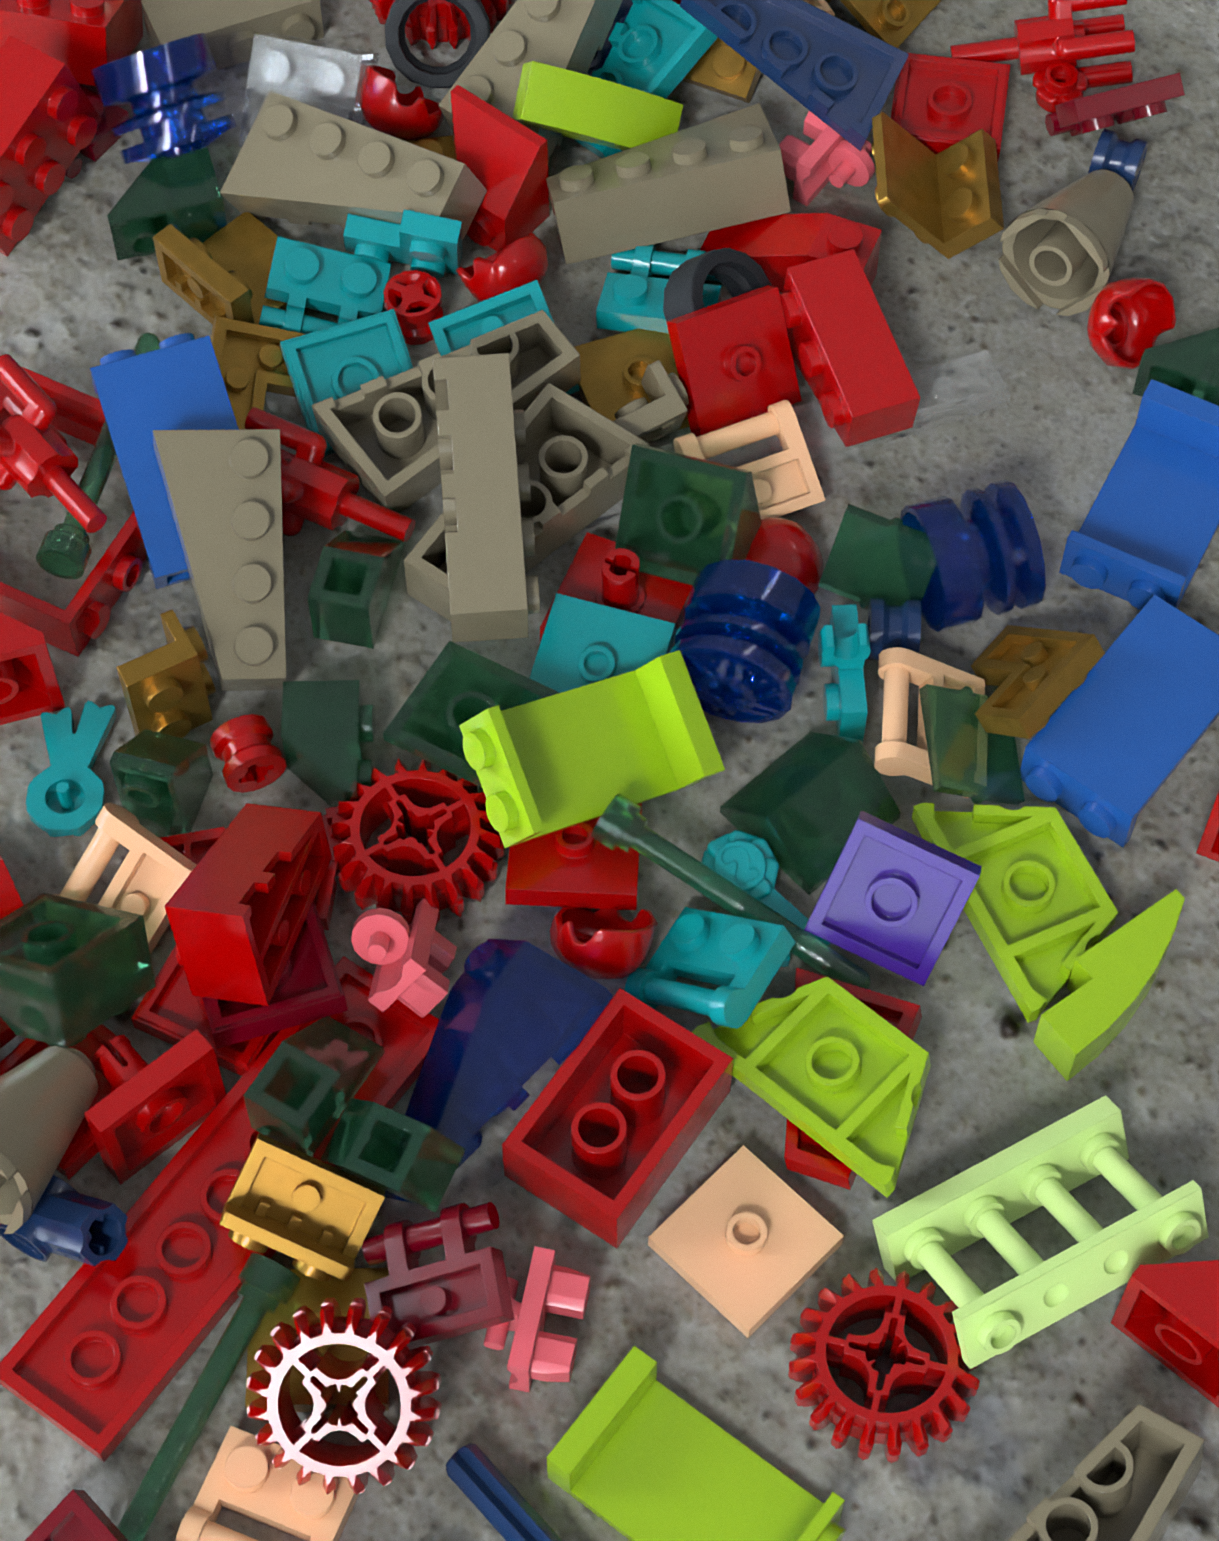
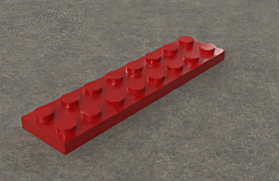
(135, 1321)

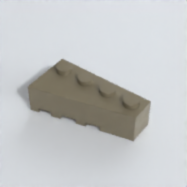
(539, 31)
(323, 166)
(671, 187)
(391, 423)
(575, 476)
(483, 499)
(231, 533)
(1123, 1486)

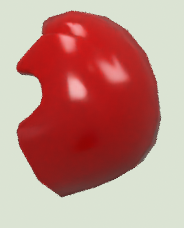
(395, 113)
(506, 269)
(1129, 319)
(789, 549)
(602, 941)

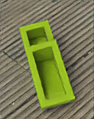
(592, 108)
(1107, 988)

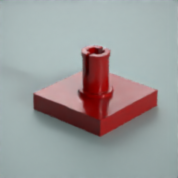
(614, 580)
(151, 1102)

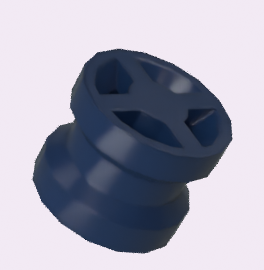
(1119, 156)
(893, 626)

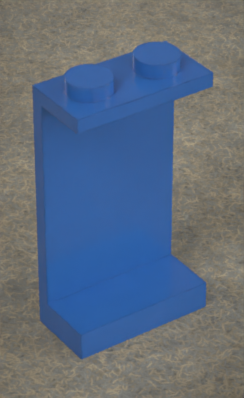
(159, 391)
(1155, 504)
(1128, 722)

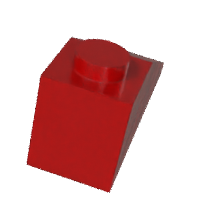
(797, 239)

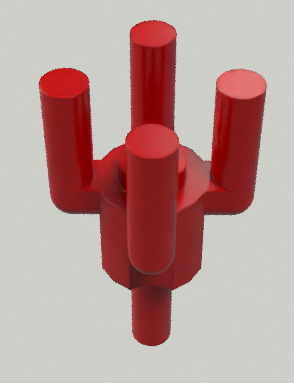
(1062, 39)
(36, 451)
(319, 489)

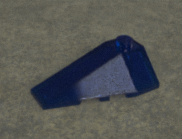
(495, 1032)

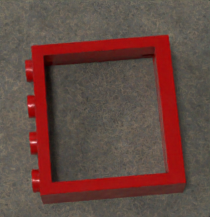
(115, 571)

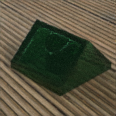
(685, 513)
(810, 804)

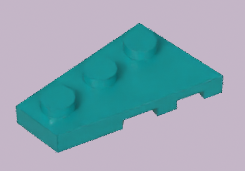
(652, 52)

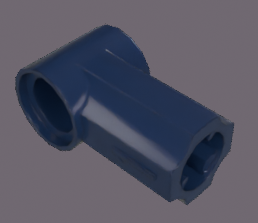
(71, 1227)

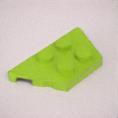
(1034, 893)
(832, 1074)

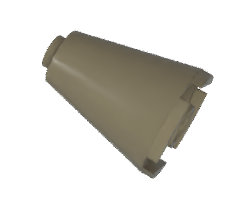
(1067, 243)
(38, 1119)

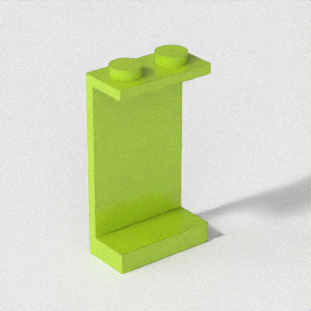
(580, 748)
(674, 1474)

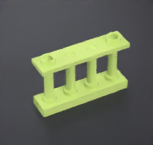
(1016, 1182)

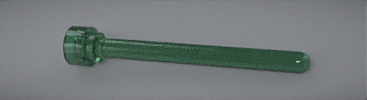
(66, 547)
(627, 829)
(262, 1290)

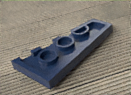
(811, 56)

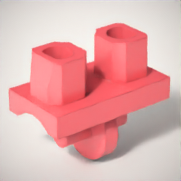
(824, 160)
(405, 956)
(535, 1352)

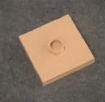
(745, 1241)

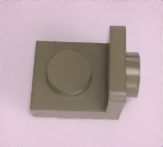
(663, 413)

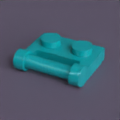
(714, 950)

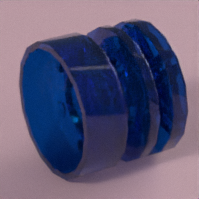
(164, 98)
(982, 554)
(747, 639)

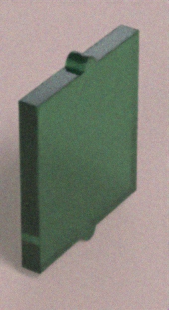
(878, 560)
(963, 754)

